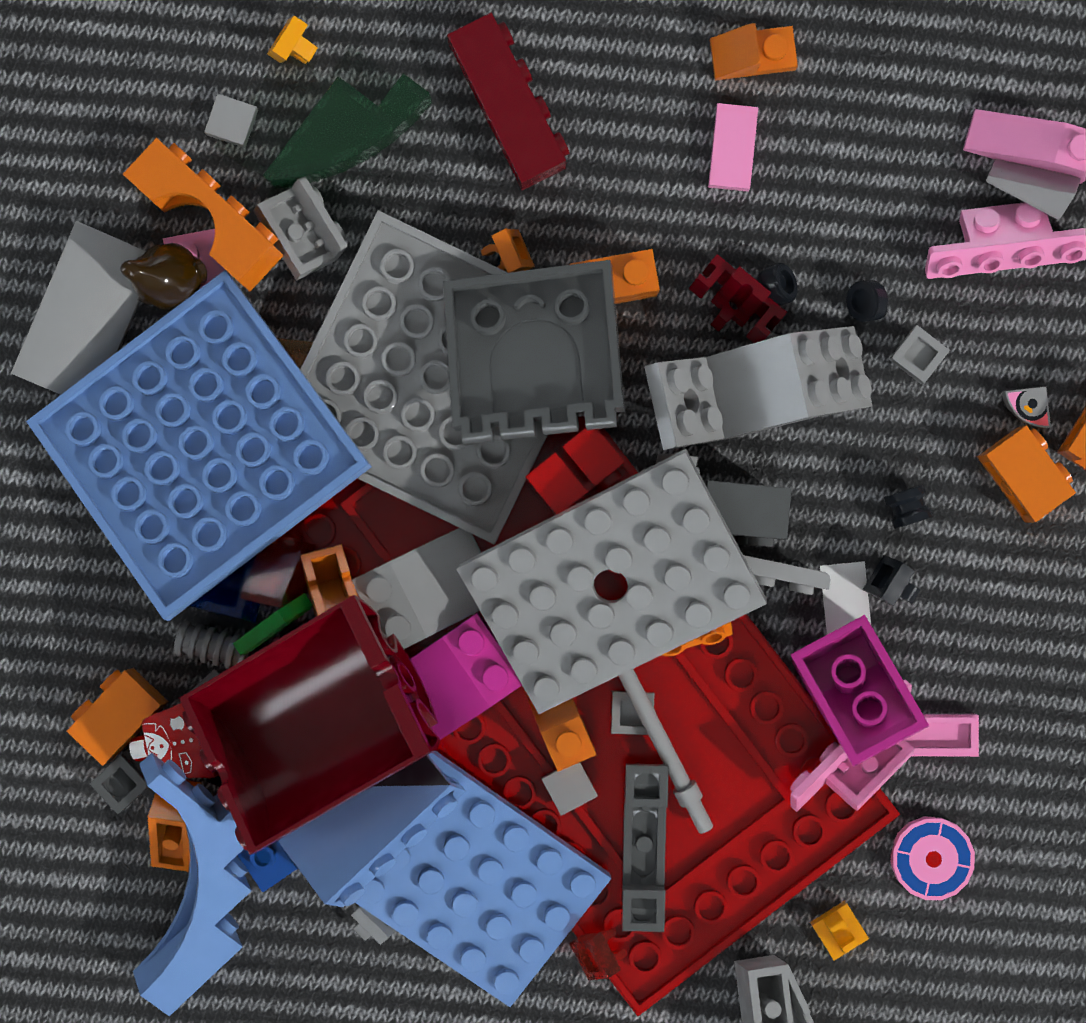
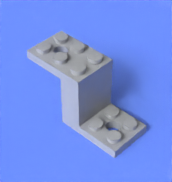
(758, 386)

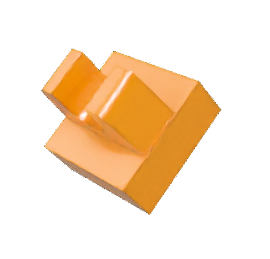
(292, 43)
(839, 930)

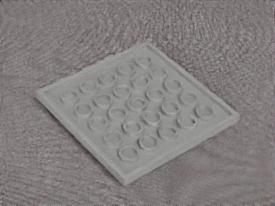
(388, 383)

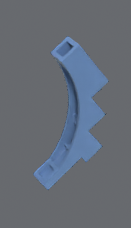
(202, 930)

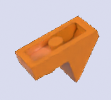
(753, 52)

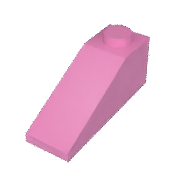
(1028, 142)

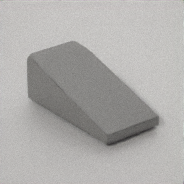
(1038, 187)

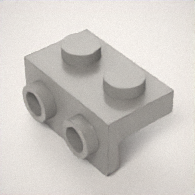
(303, 227)

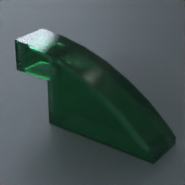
(346, 131)

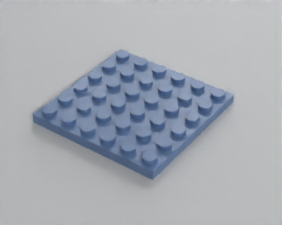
(197, 445)

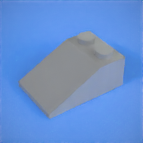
(421, 588)

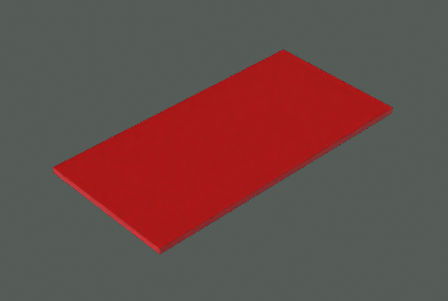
(731, 717)

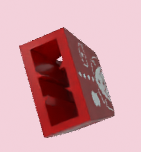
(170, 740)

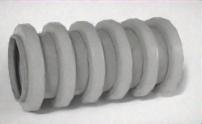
(207, 645)

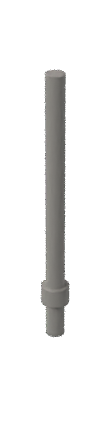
(685, 790)

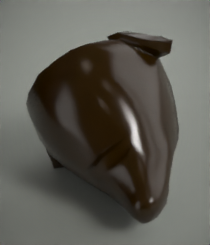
(165, 275)

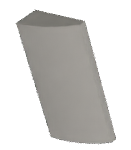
(81, 312)

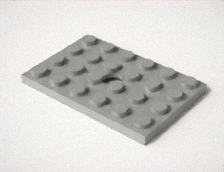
(650, 528)

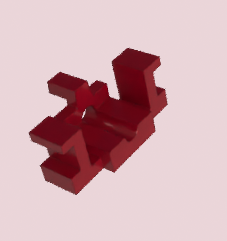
(743, 291)

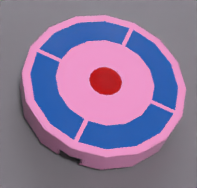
(932, 858)

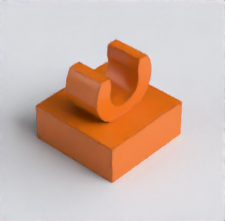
(511, 250)

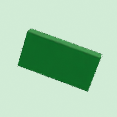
(273, 625)

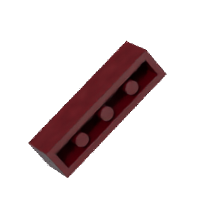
(507, 101)

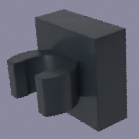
(891, 582)

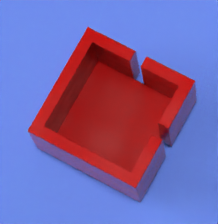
(576, 470)

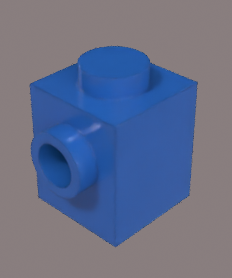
(268, 865)

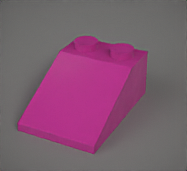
(464, 674)
(858, 690)

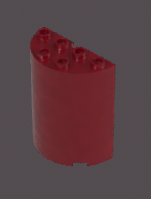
(310, 722)

